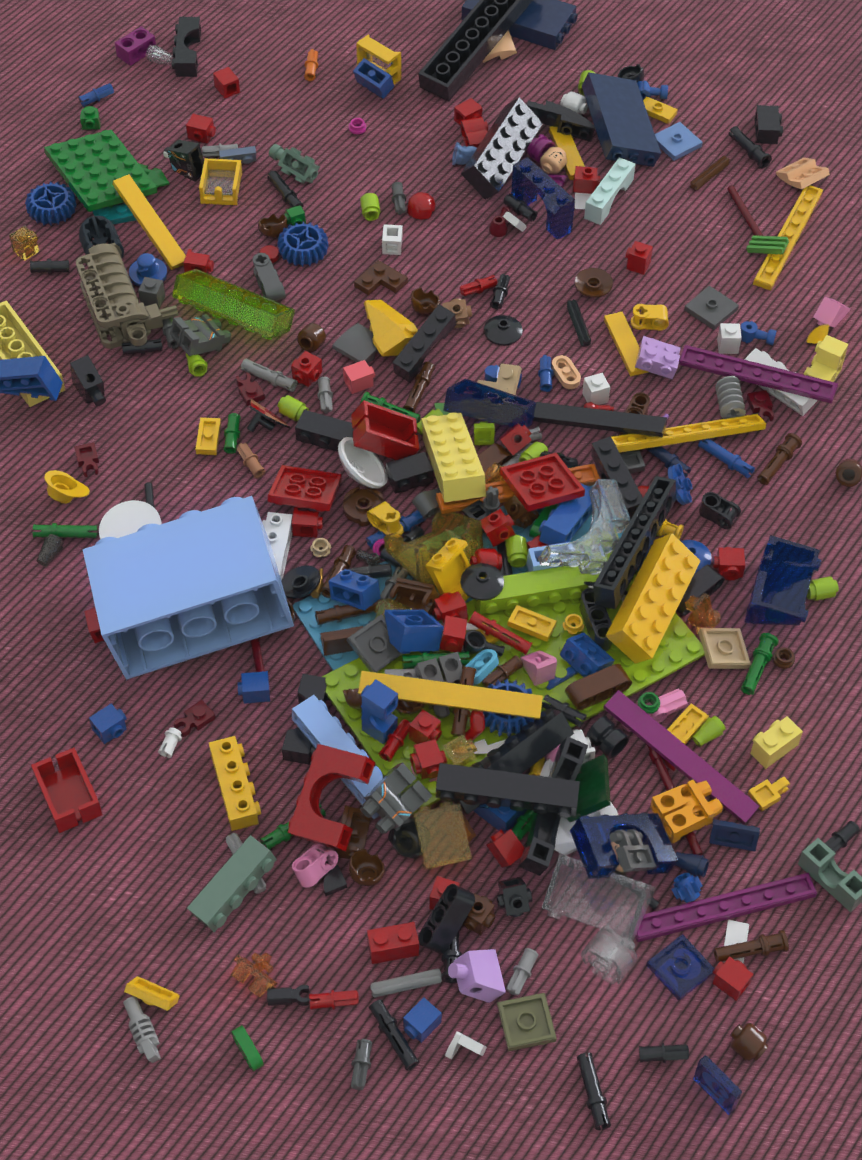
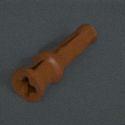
(783, 453)
(762, 945)

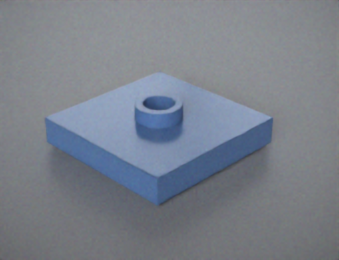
(677, 141)

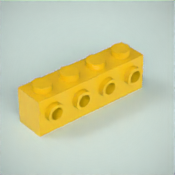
(234, 784)

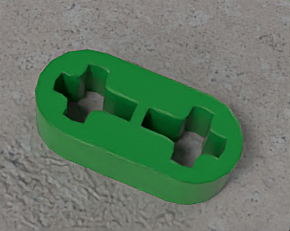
(247, 1048)

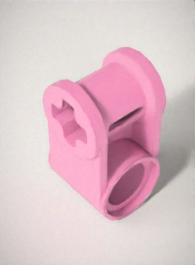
(312, 866)

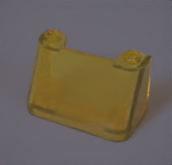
(418, 552)

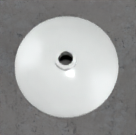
(362, 464)

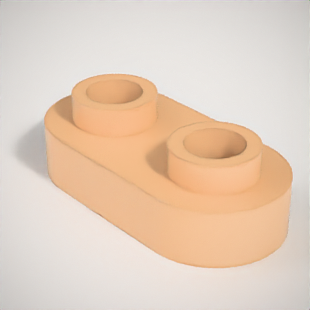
(566, 372)

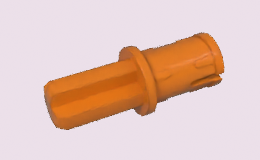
(311, 65)

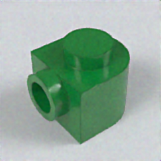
(90, 118)
(295, 215)

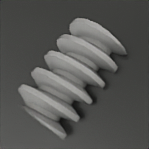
(730, 397)

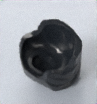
(406, 840)

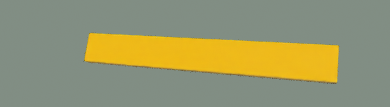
(792, 229)
(691, 433)
(458, 695)

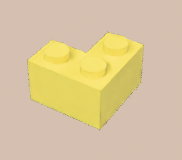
(828, 360)

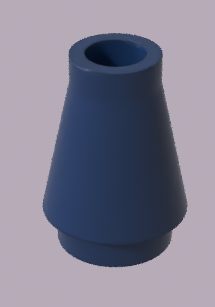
(694, 864)

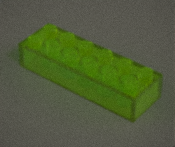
(233, 303)

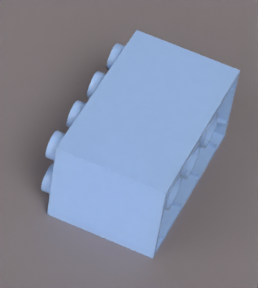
(161, 584)

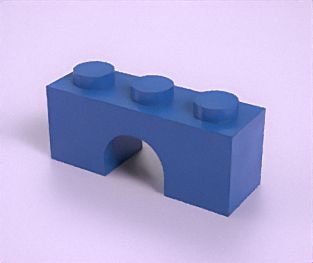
(377, 710)

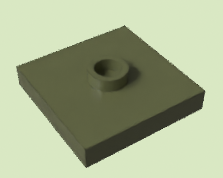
(526, 1022)

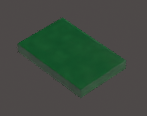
(593, 787)

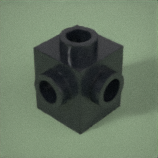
(513, 897)

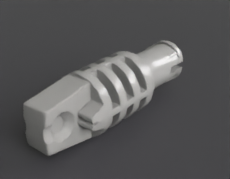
(142, 1030)

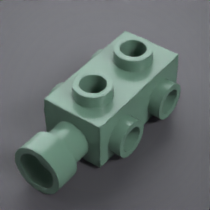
(303, 168)

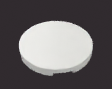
(127, 519)

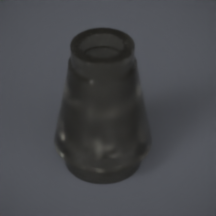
(50, 549)

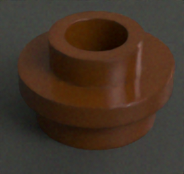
(784, 653)

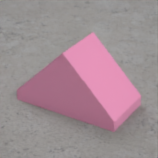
(540, 666)

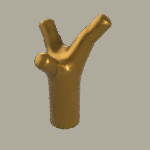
(316, 593)

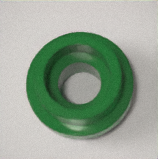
(649, 697)

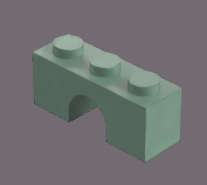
(821, 866)

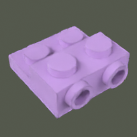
(658, 357)

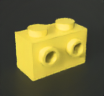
(776, 741)

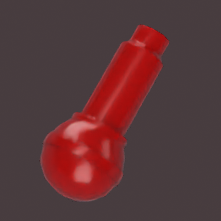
(601, 407)

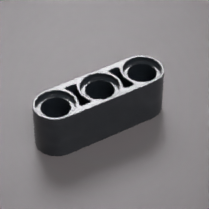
(704, 581)
(590, 612)
(446, 918)

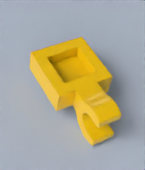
(768, 794)

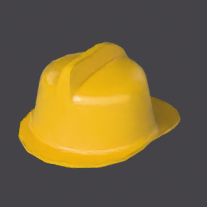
(64, 487)

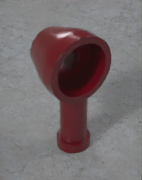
(498, 225)

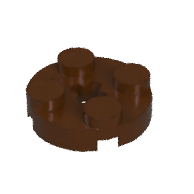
(360, 496)

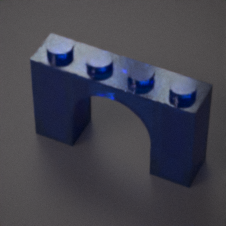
(530, 180)
(596, 851)

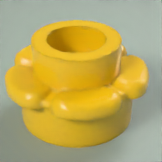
(573, 619)

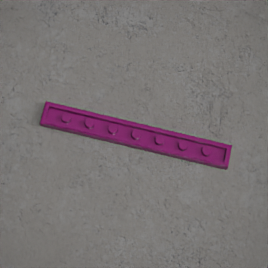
(758, 374)
(680, 756)
(726, 906)

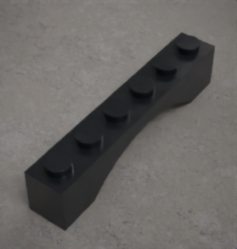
(544, 829)

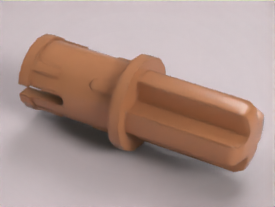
(250, 460)

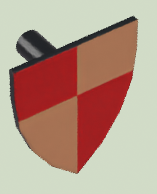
(259, 419)

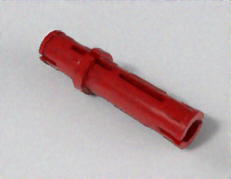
(478, 620)

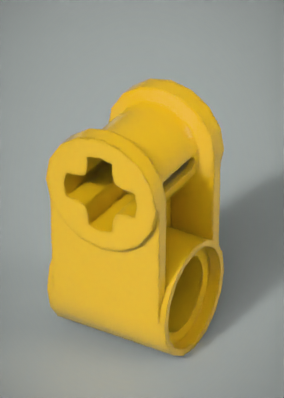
(651, 316)
(385, 519)

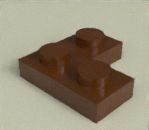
(379, 275)

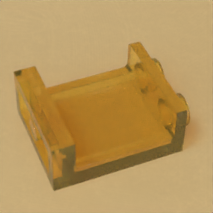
(442, 835)

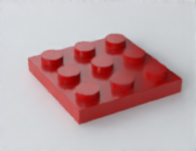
(542, 482)
(305, 488)

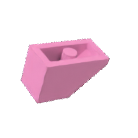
(830, 312)

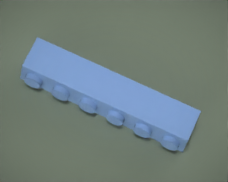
(323, 729)

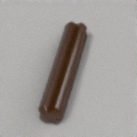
(709, 173)

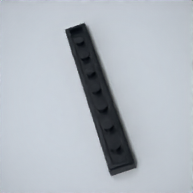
(600, 419)

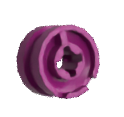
(539, 146)

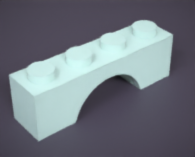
(600, 201)

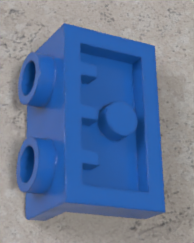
(585, 655)

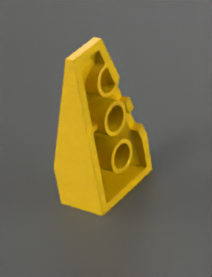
(389, 328)

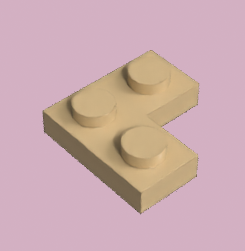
(507, 379)

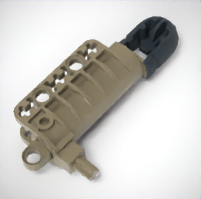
(117, 302)

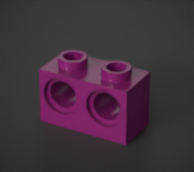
(134, 45)

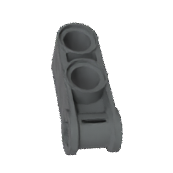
(268, 278)

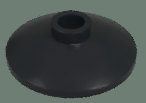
(503, 330)
(300, 581)
(480, 588)

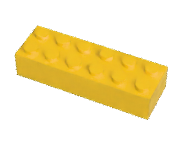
(653, 598)

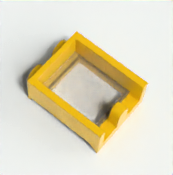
(380, 56)
(220, 181)

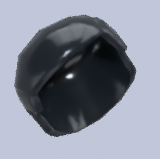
(632, 72)

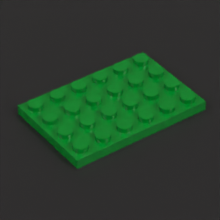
(93, 164)

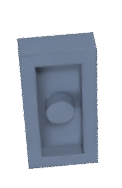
(246, 154)

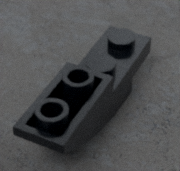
(565, 119)

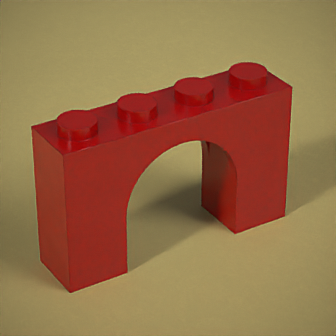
(325, 767)

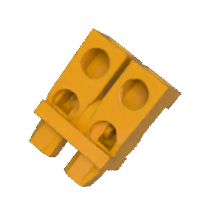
(685, 808)

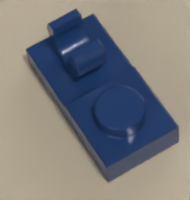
(734, 835)

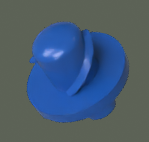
(147, 266)
(683, 484)

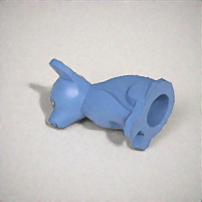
(462, 154)

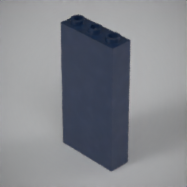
(541, 22)
(621, 119)

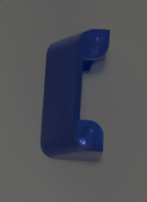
(782, 583)

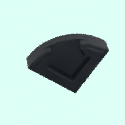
(334, 881)

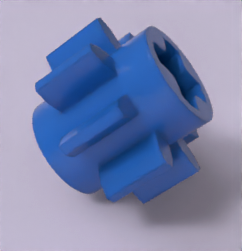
(686, 887)

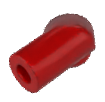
(477, 725)

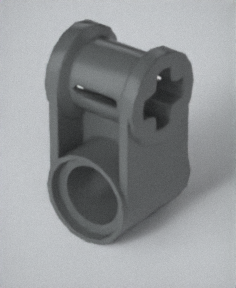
(427, 503)

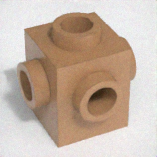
(461, 311)

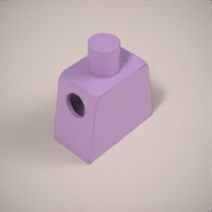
(478, 975)

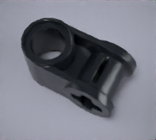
(718, 510)

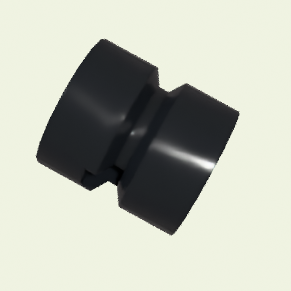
(609, 739)

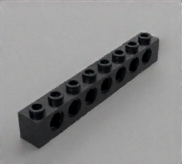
(634, 543)

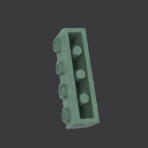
(232, 883)

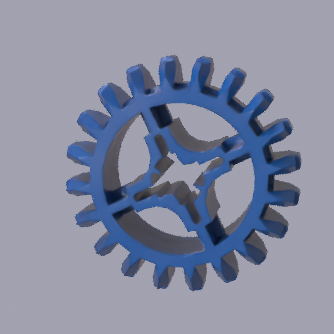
(50, 203)
(303, 244)
(502, 722)

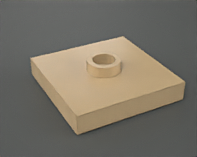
(724, 648)

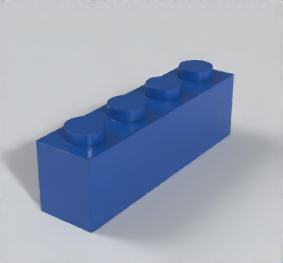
(566, 520)

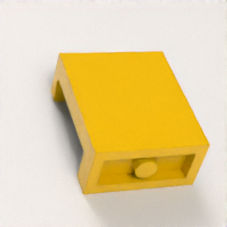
(447, 567)

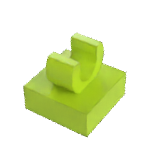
(484, 433)

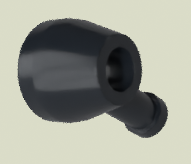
(476, 641)

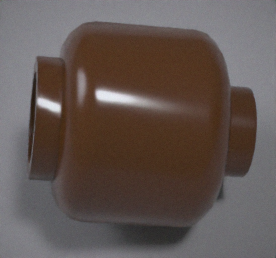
(311, 337)
(849, 472)
(748, 1041)

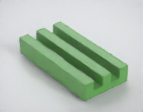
(767, 244)

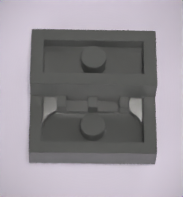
(356, 344)

